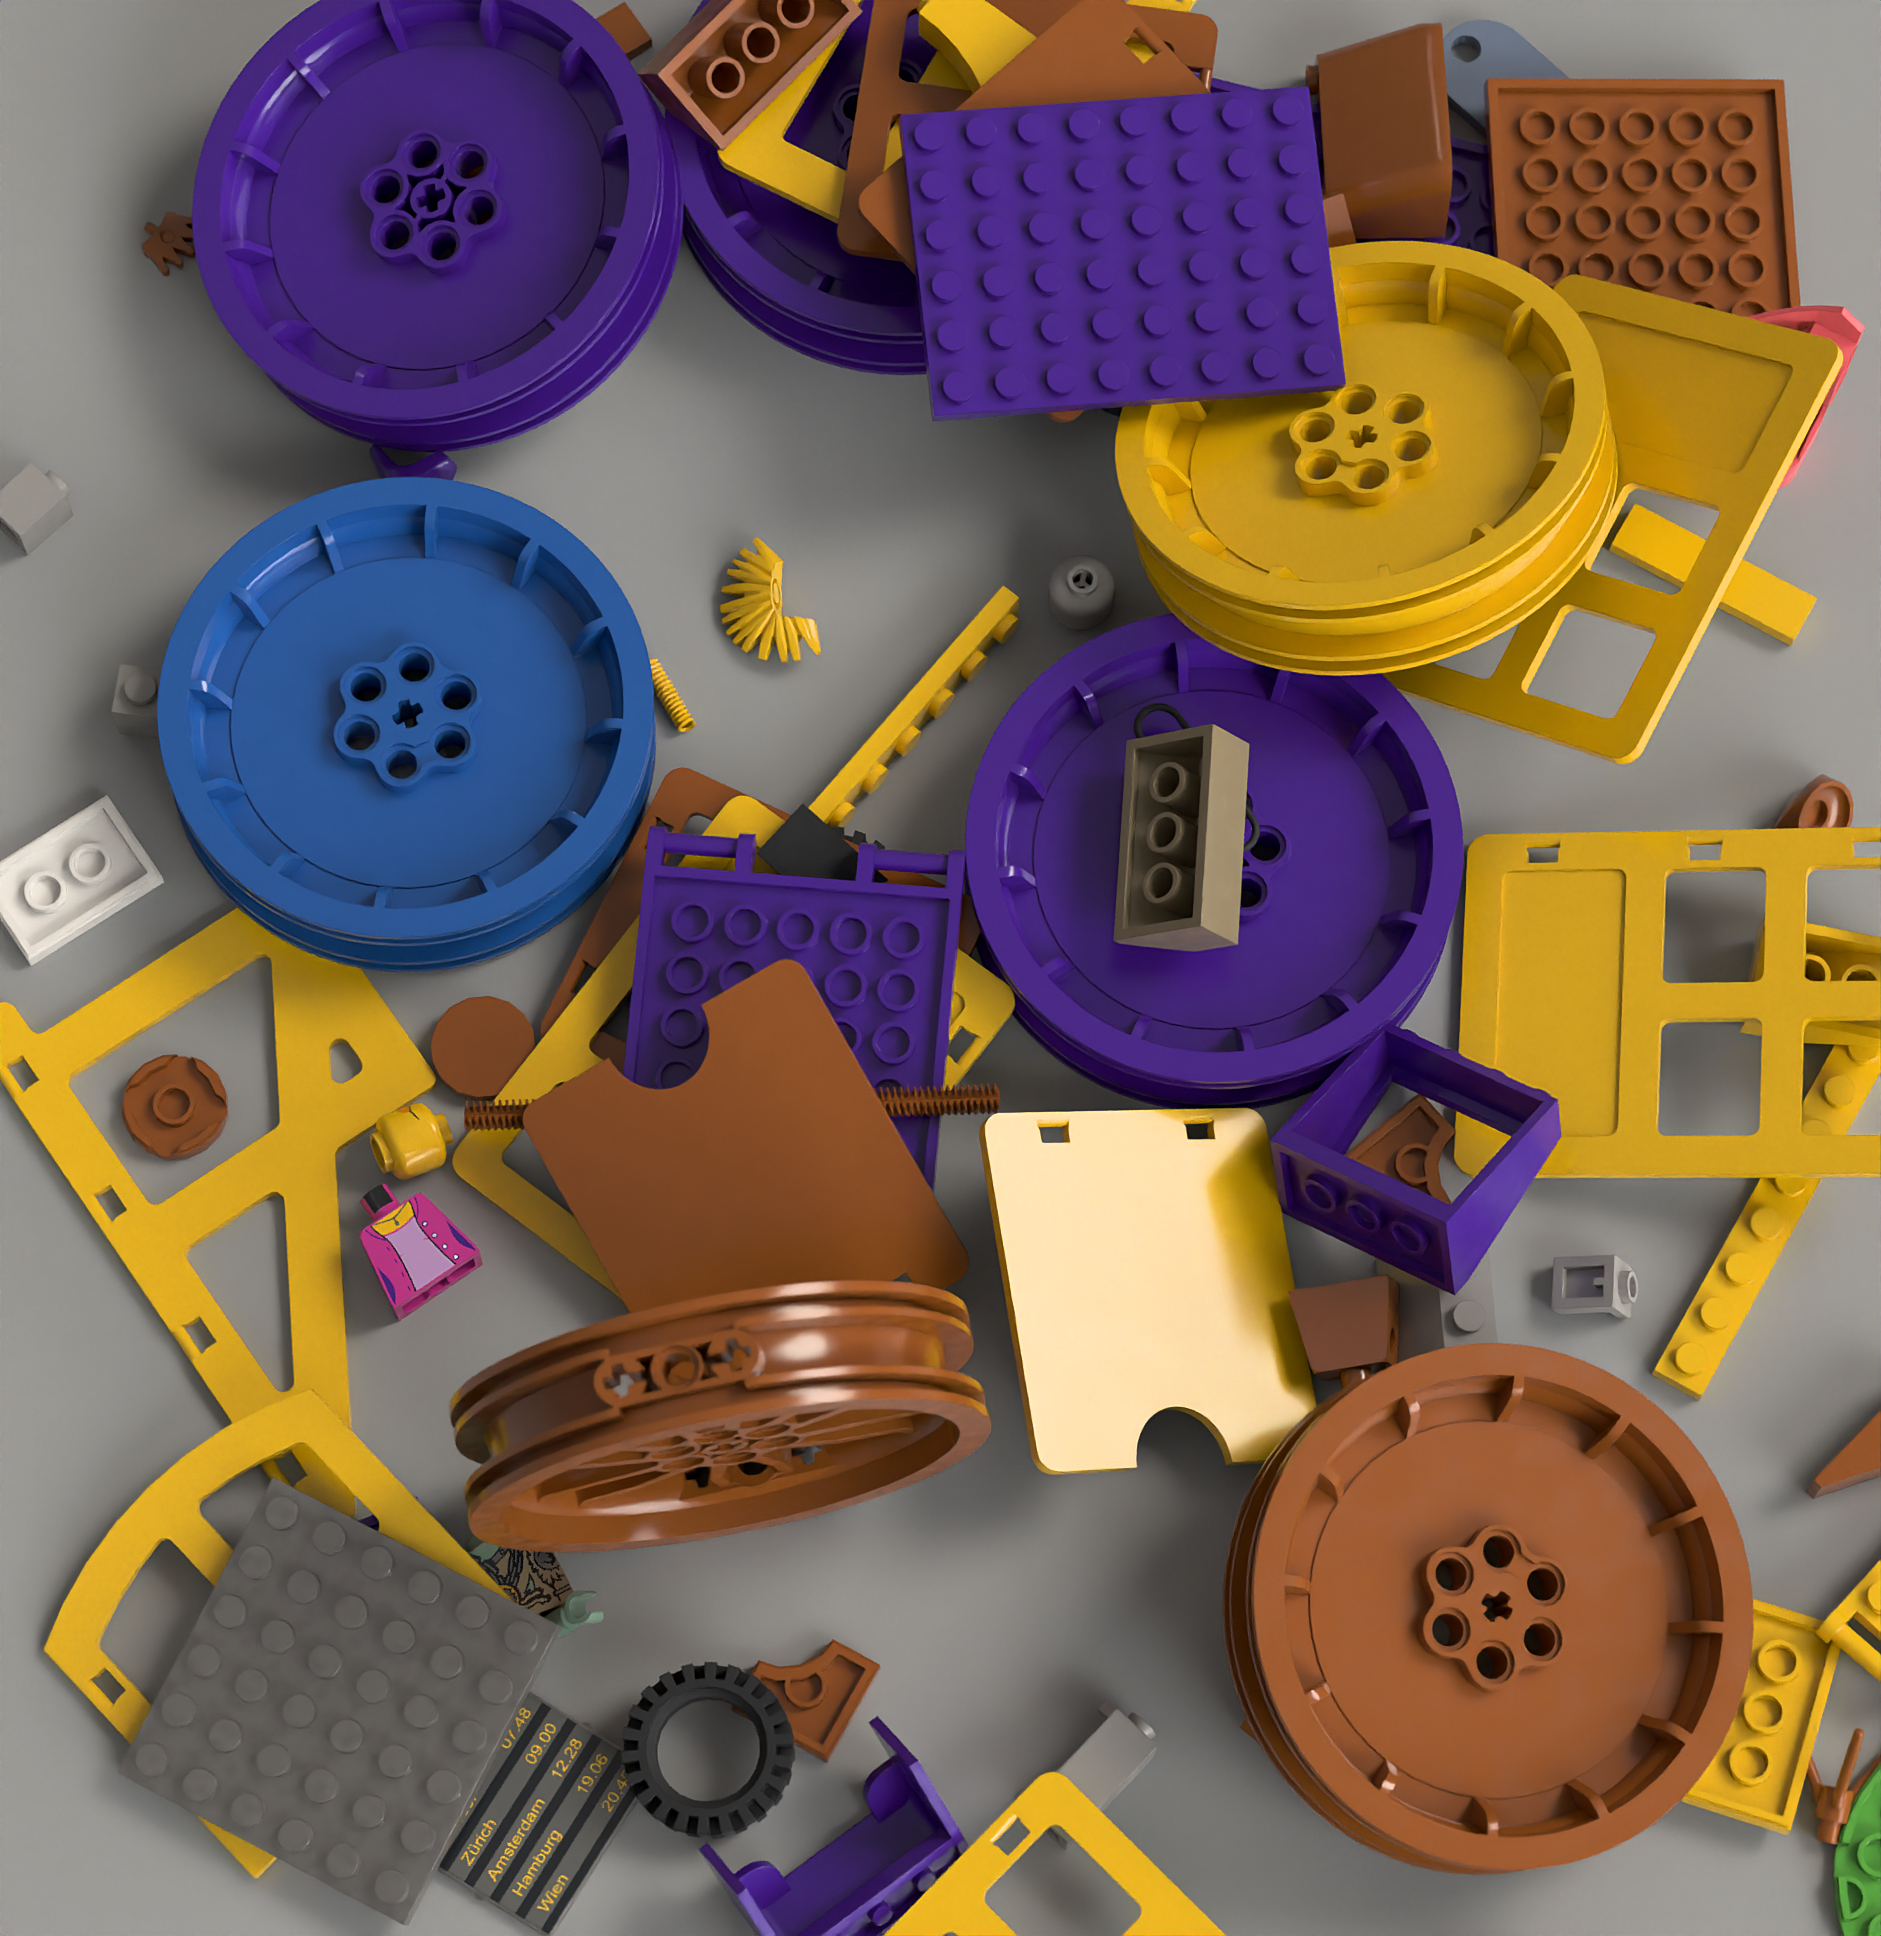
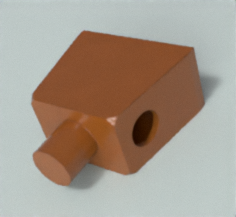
(1349, 1327)

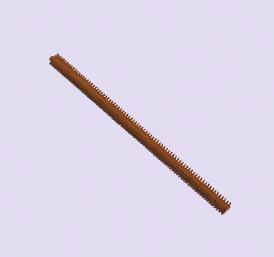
(894, 1102)

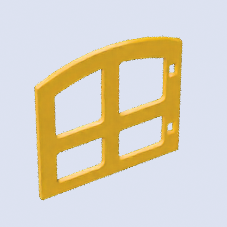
(173, 1512)

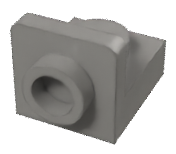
(1593, 1285)

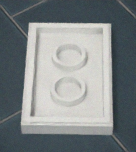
(72, 880)

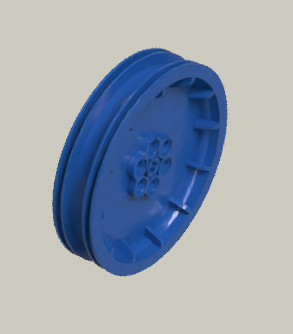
(349, 601)

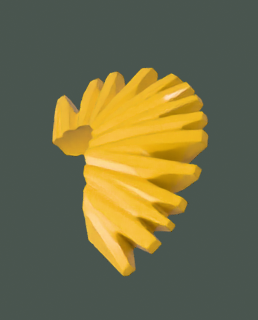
(759, 610)

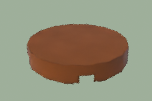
(480, 1046)
(175, 1107)

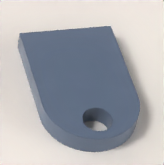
(1501, 55)

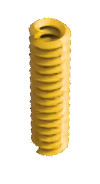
(670, 698)

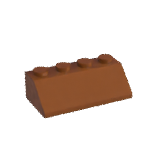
(740, 60)

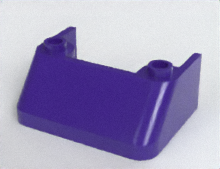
(868, 1872)

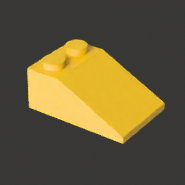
(1830, 956)

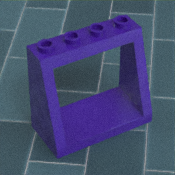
(1383, 1214)

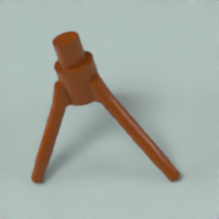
(1835, 1802)

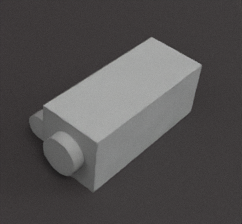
(1107, 1761)

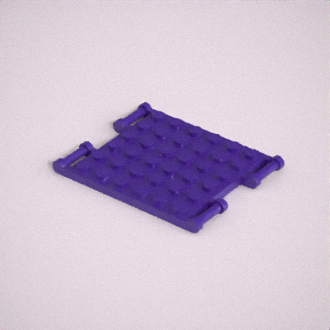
(870, 948)

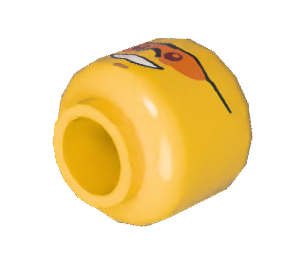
(410, 1141)

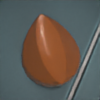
(1818, 805)

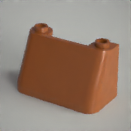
(1387, 131)

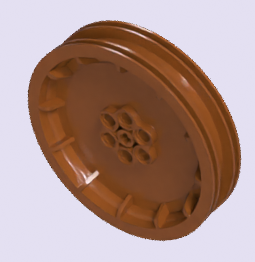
(1634, 1621)

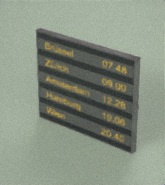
(541, 1817)

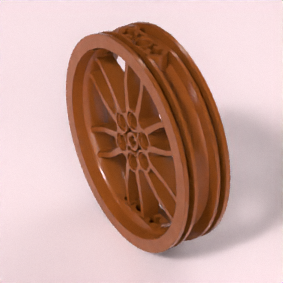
(826, 1366)

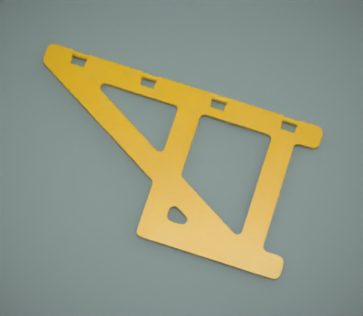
(313, 1010)

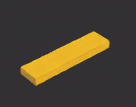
(1751, 594)

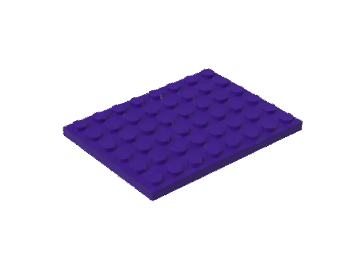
(1120, 253)

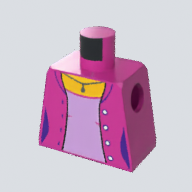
(414, 1249)

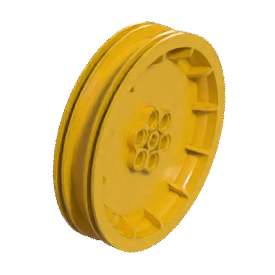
(1400, 508)

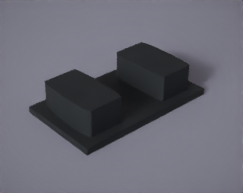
(811, 849)

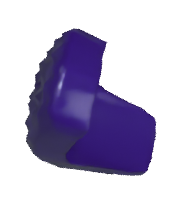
(433, 466)

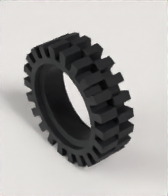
(661, 1703)

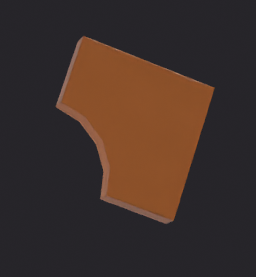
(1409, 1147)
(819, 1695)

